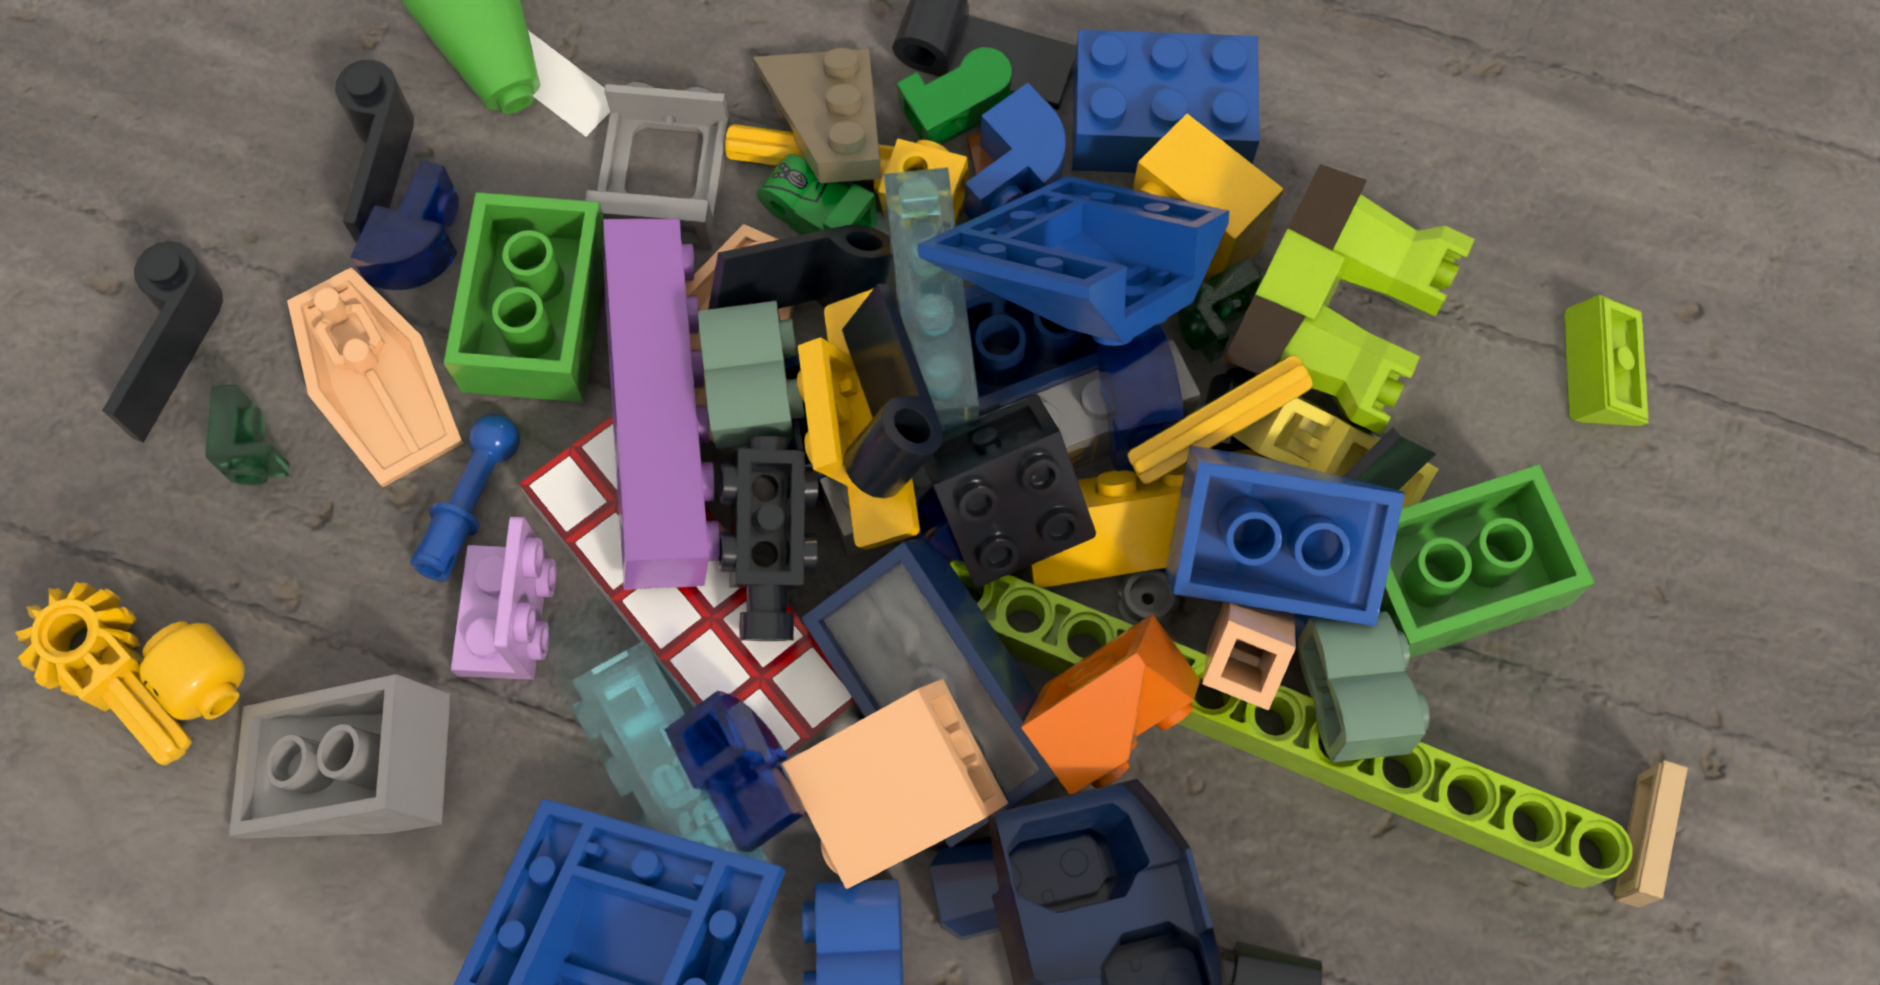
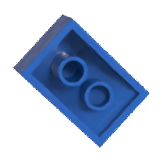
(1282, 537)

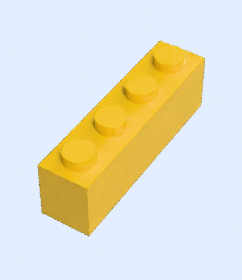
(1131, 527)

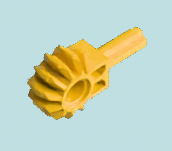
(101, 669)

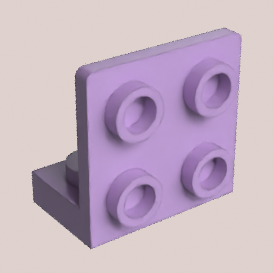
(503, 607)

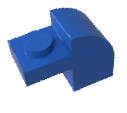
(1026, 148)

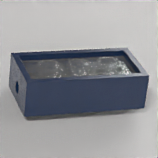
(918, 624)

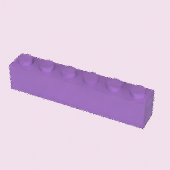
(655, 406)

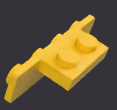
(835, 418)

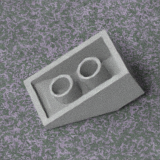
(342, 761)

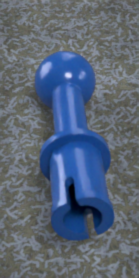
(492, 441)

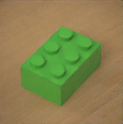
(527, 298)
(1481, 561)

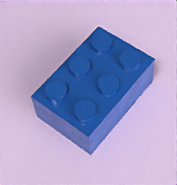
(1143, 83)

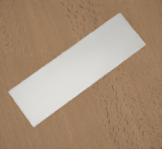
(568, 89)

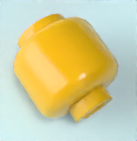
(191, 671)

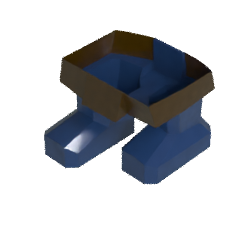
(1083, 892)

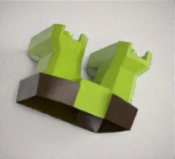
(1355, 242)

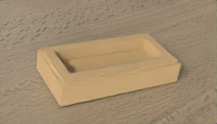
(1651, 833)

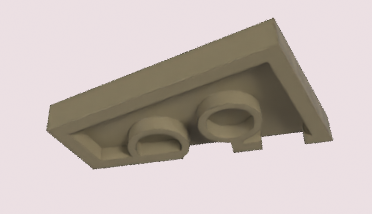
(828, 108)

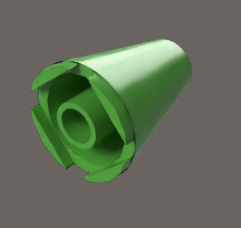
(486, 47)

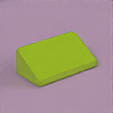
(1605, 363)

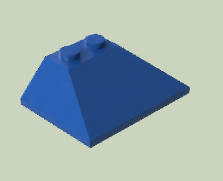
(1087, 255)
(620, 908)

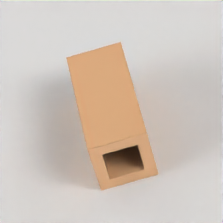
(1249, 652)

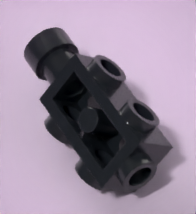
(772, 522)

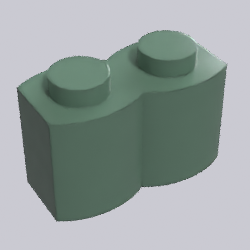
(748, 374)
(1362, 688)

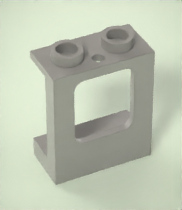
(690, 110)

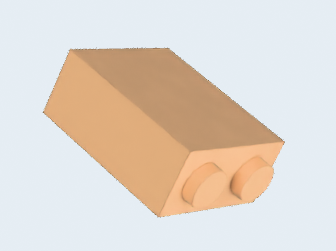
(894, 784)

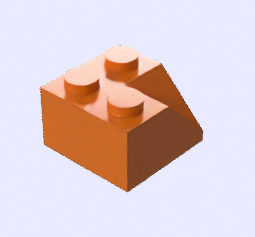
(1098, 707)

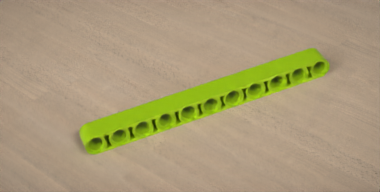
(1429, 768)

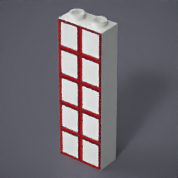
(695, 627)

